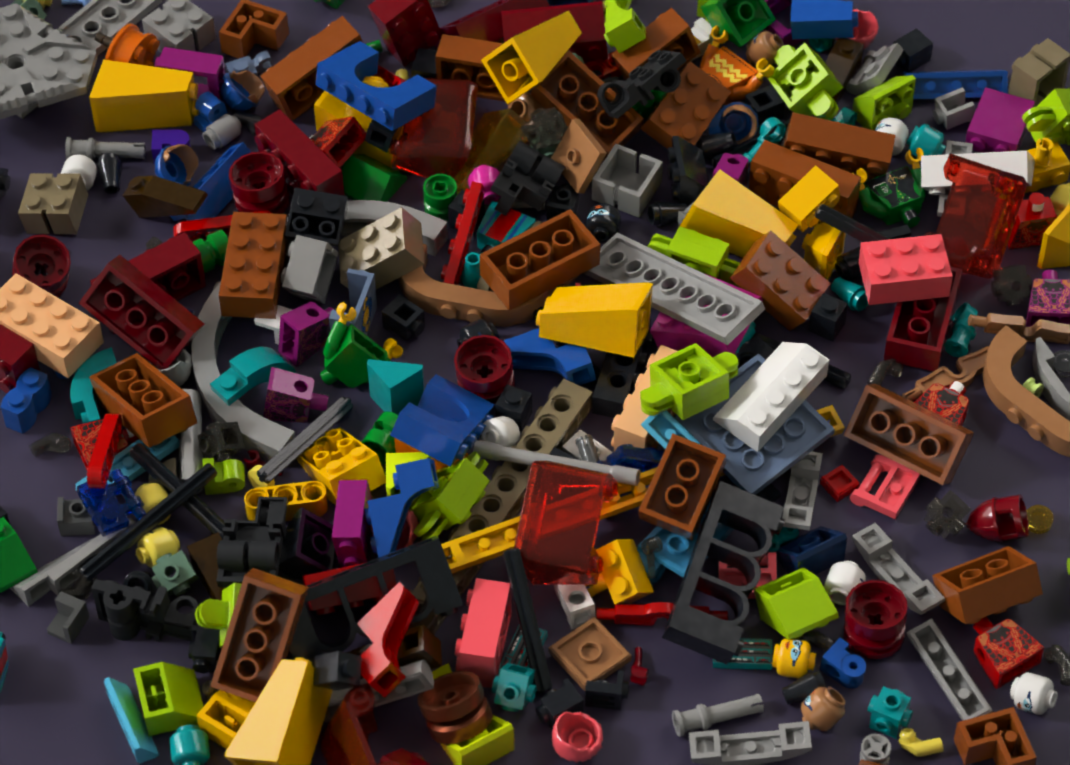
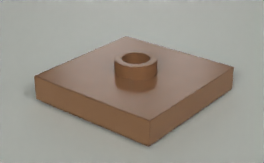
(579, 154)
(589, 653)

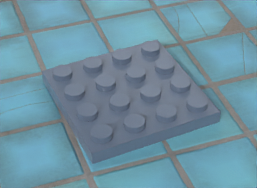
(789, 444)

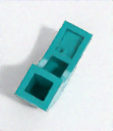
(247, 371)
(81, 389)

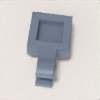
(257, 65)

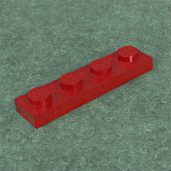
(465, 224)

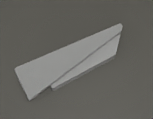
(64, 570)

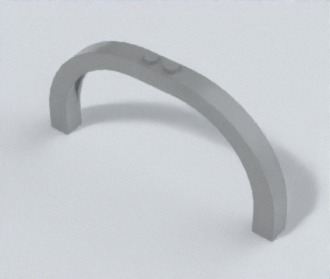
(257, 431)

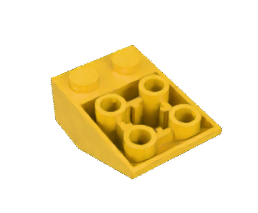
(341, 457)
(223, 717)

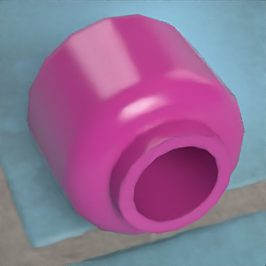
(487, 176)

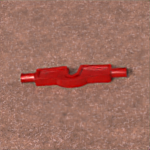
(647, 613)

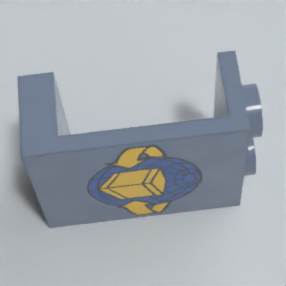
(362, 296)

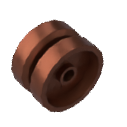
(455, 708)

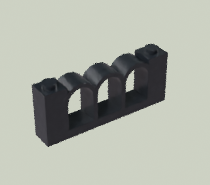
(435, 574)
(695, 628)

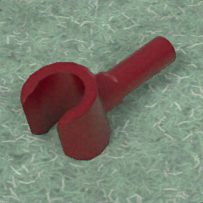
(256, 460)
(638, 673)

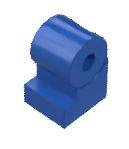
(209, 109)
(843, 666)

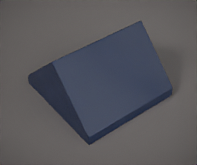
(813, 550)

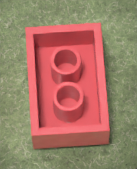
(905, 269)
(484, 630)

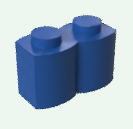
(26, 400)

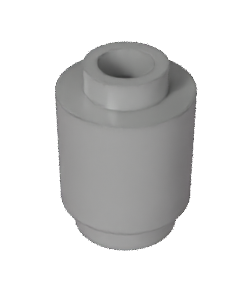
(222, 131)

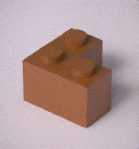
(250, 25)
(996, 737)

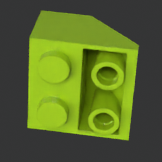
(884, 101)
(795, 604)
(168, 696)

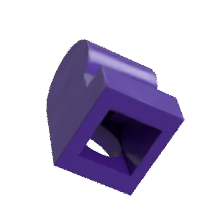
(165, 138)

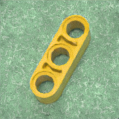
(297, 494)

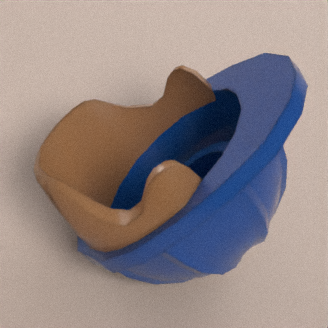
(241, 90)
(736, 118)
(176, 164)

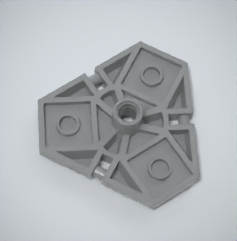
(39, 62)

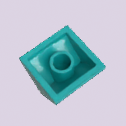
(395, 384)

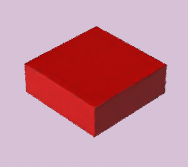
(839, 483)

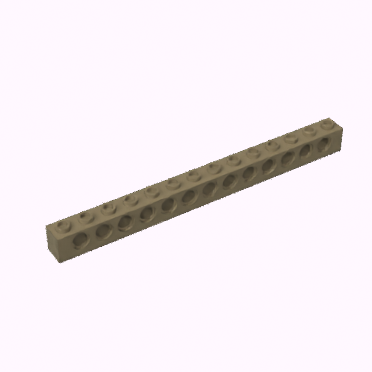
(547, 431)

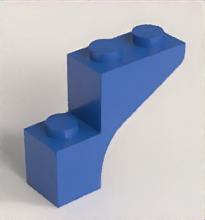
(537, 353)
(389, 513)

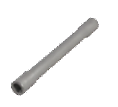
(498, 452)

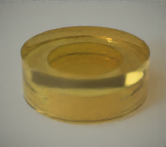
(1039, 519)

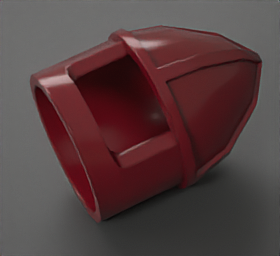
(1000, 519)

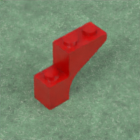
(386, 628)

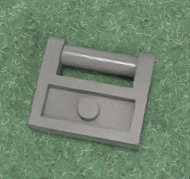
(874, 69)

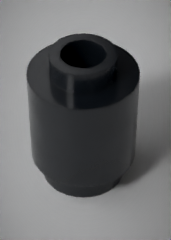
(848, 264)

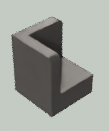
(70, 617)

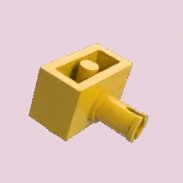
(1050, 165)
(805, 197)
(622, 573)

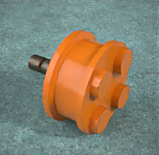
(130, 46)

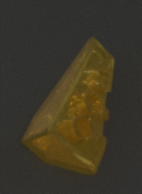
(492, 142)

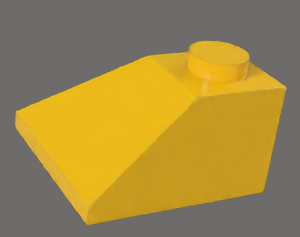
(1056, 243)
(823, 248)

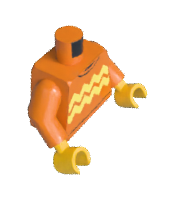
(732, 70)

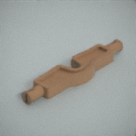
(1047, 330)
(968, 367)

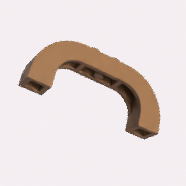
(464, 302)
(1015, 400)

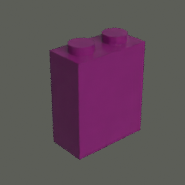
(998, 122)
(350, 528)

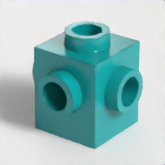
(514, 687)
(890, 712)

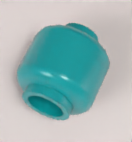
(927, 139)
(189, 746)

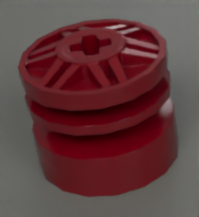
(259, 183)
(43, 256)
(484, 366)
(875, 619)

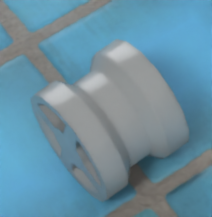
(877, 745)

